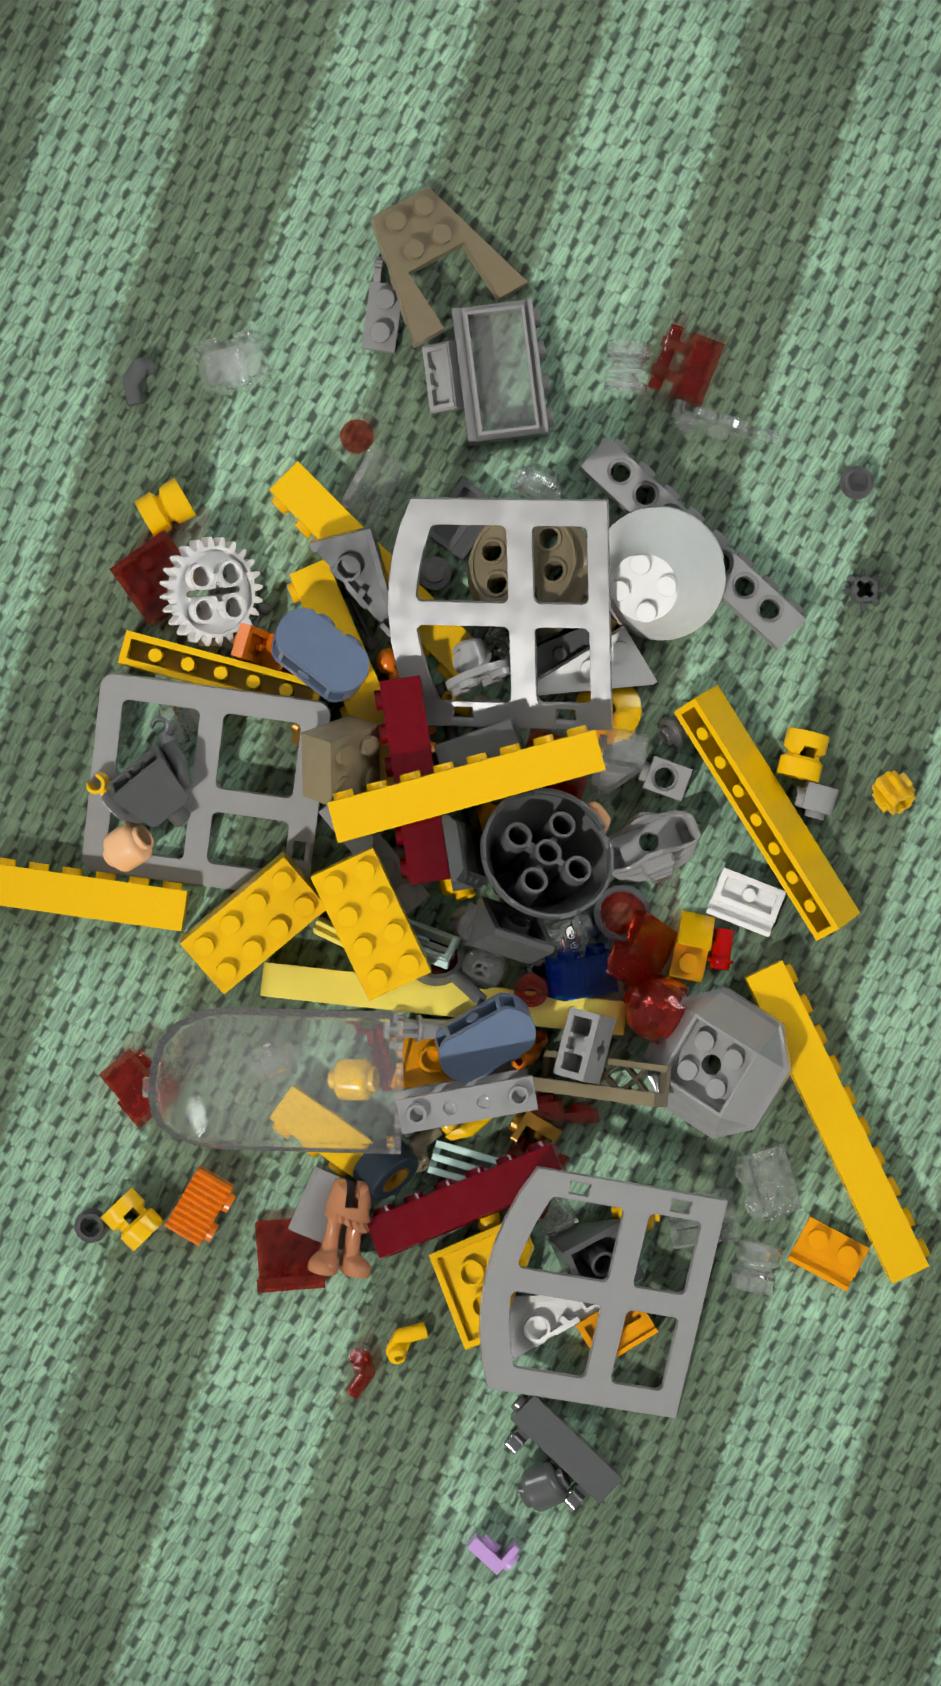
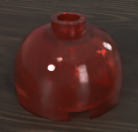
(654, 1006)

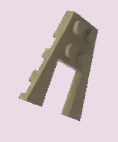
(422, 232)

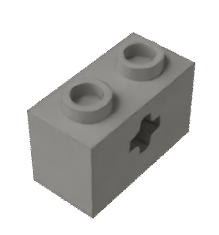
(584, 1046)

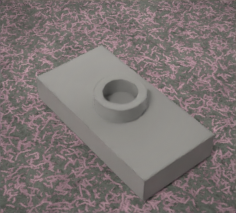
(442, 377)

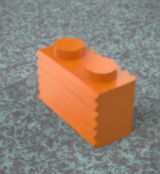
(200, 1206)

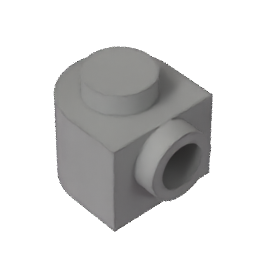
(815, 799)

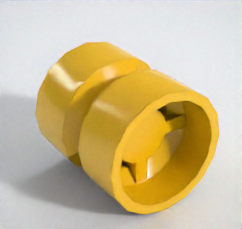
(165, 507)
(798, 766)
(141, 1228)

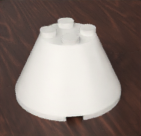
(664, 573)

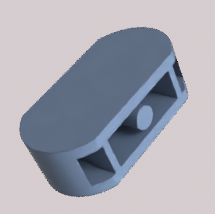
(320, 654)
(485, 1037)

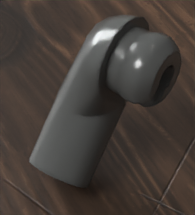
(134, 376)

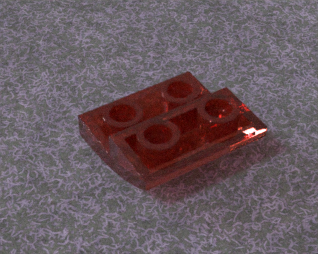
(644, 951)

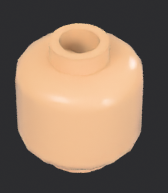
(128, 846)

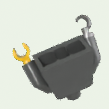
(151, 786)

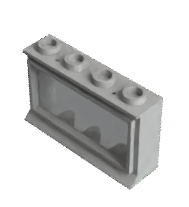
(502, 372)

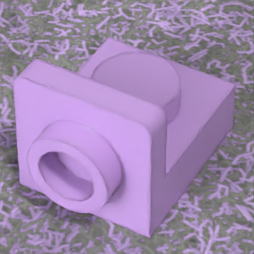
(486, 1550)

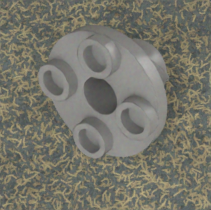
(474, 667)

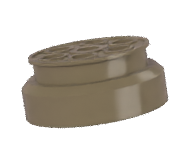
(568, 554)

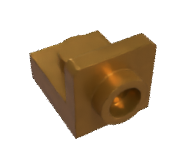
(540, 1127)

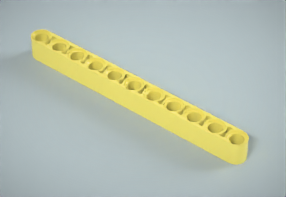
(344, 988)

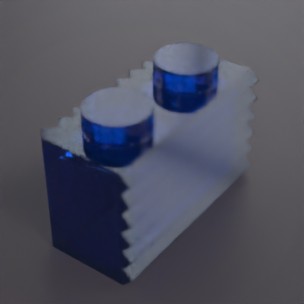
(579, 973)

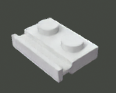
(745, 902)

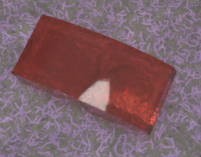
(553, 1109)

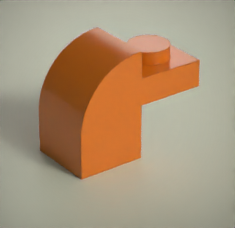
(254, 647)

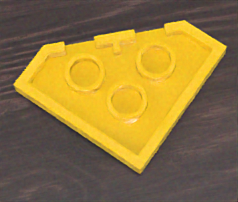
(461, 1278)

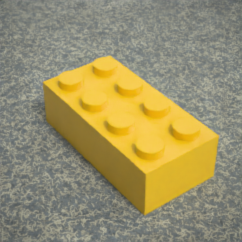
(253, 922)
(371, 923)

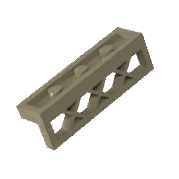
(612, 1091)

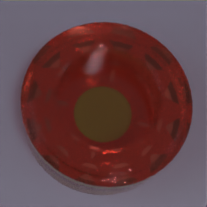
(356, 436)

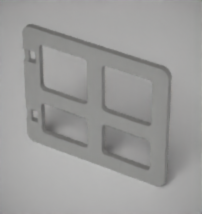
(204, 792)

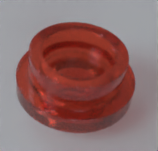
(535, 982)

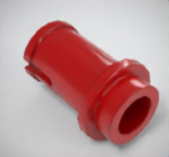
(721, 949)

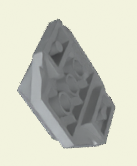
(751, 1058)

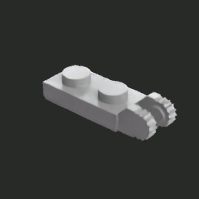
(381, 314)

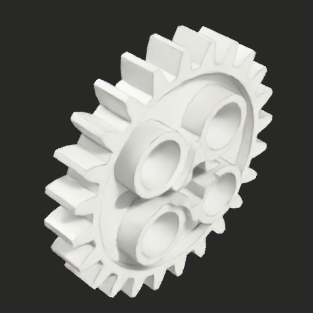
(209, 559)

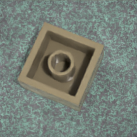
(339, 758)

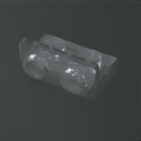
(767, 1183)

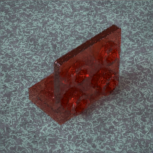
(284, 1258)

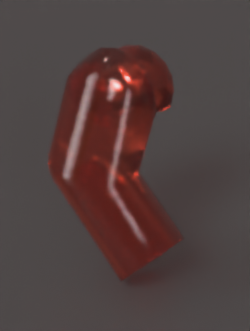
(363, 1370)

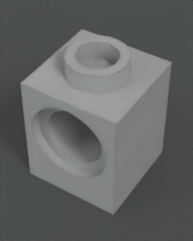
(680, 778)

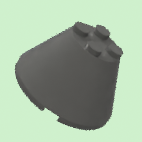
(546, 853)

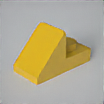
(692, 946)

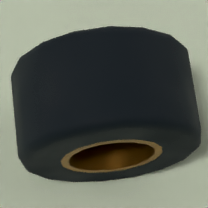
(386, 1172)

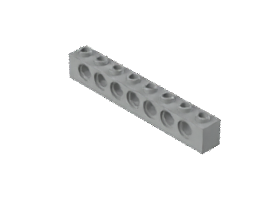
(747, 608)

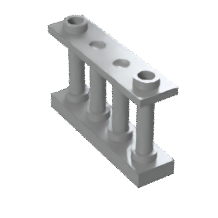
(464, 1102)

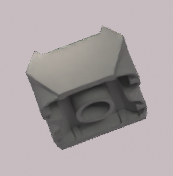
(463, 854)

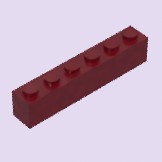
(411, 751)
(458, 1203)

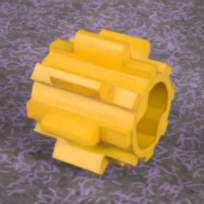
(893, 792)

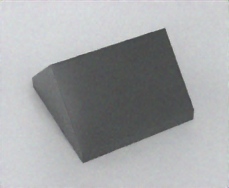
(509, 932)

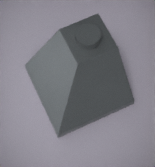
(588, 1249)

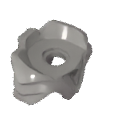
(677, 843)

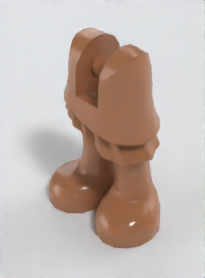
(355, 1218)

